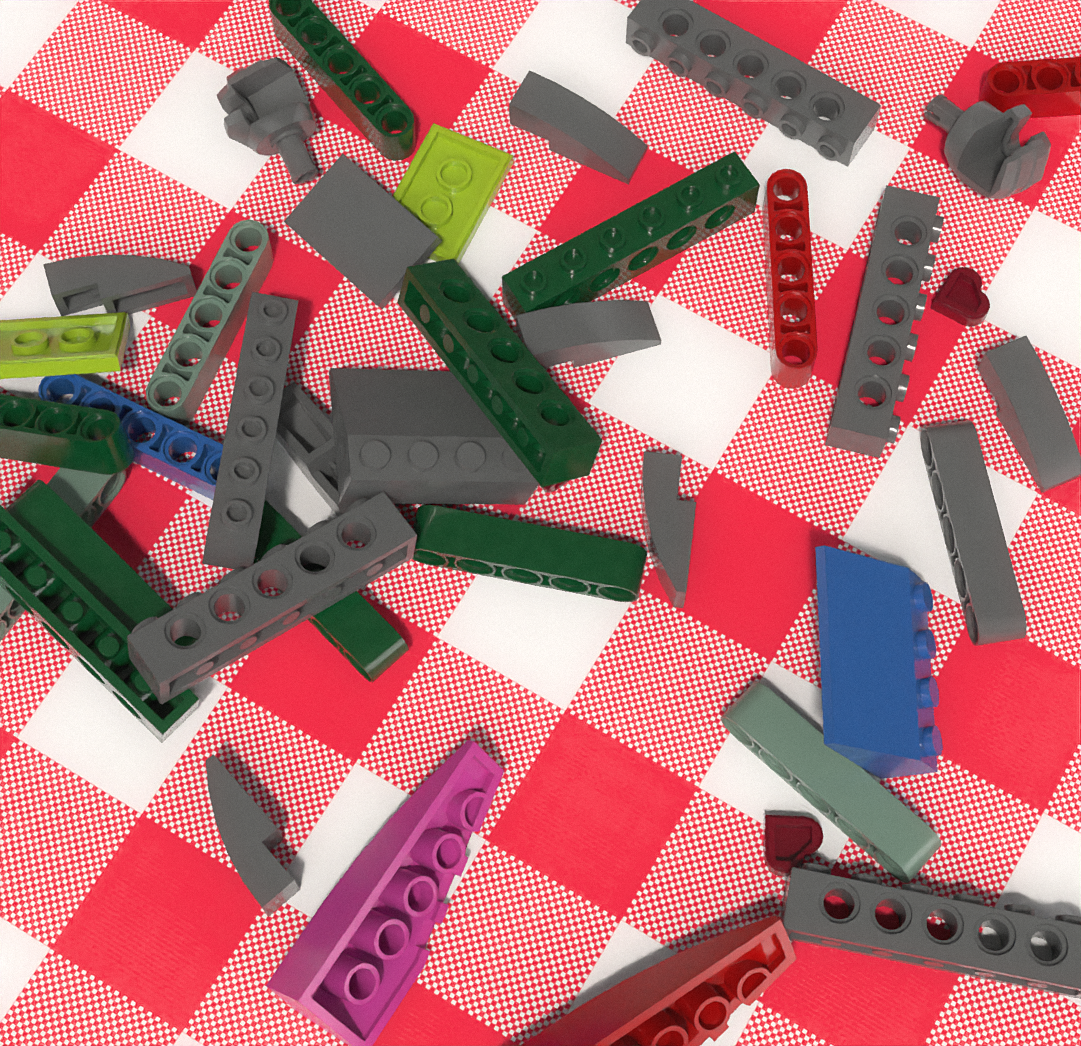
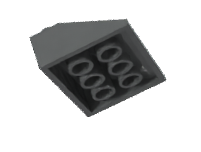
(419, 441)

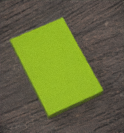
(452, 187)
(63, 345)

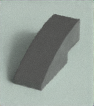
(576, 128)
(117, 282)
(587, 331)
(1031, 413)
(310, 443)
(667, 523)
(248, 839)

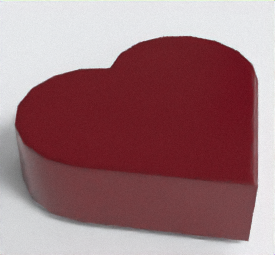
(962, 298)
(789, 841)

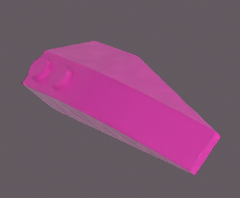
(377, 919)

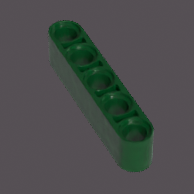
(350, 89)
(63, 436)
(528, 553)
(88, 557)
(349, 624)

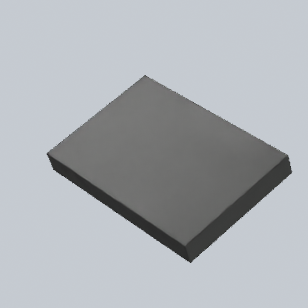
(362, 230)

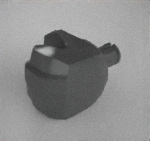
(270, 114)
(986, 146)

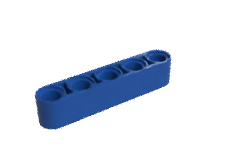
(165, 446)

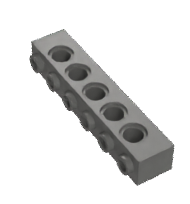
(774, 74)
(852, 423)
(250, 433)
(175, 668)
(913, 944)

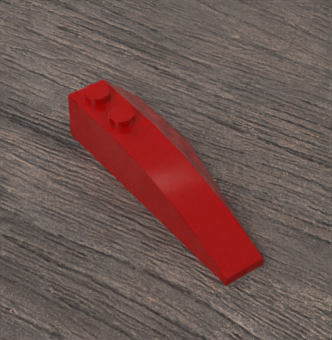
(682, 996)

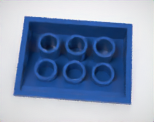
(877, 664)

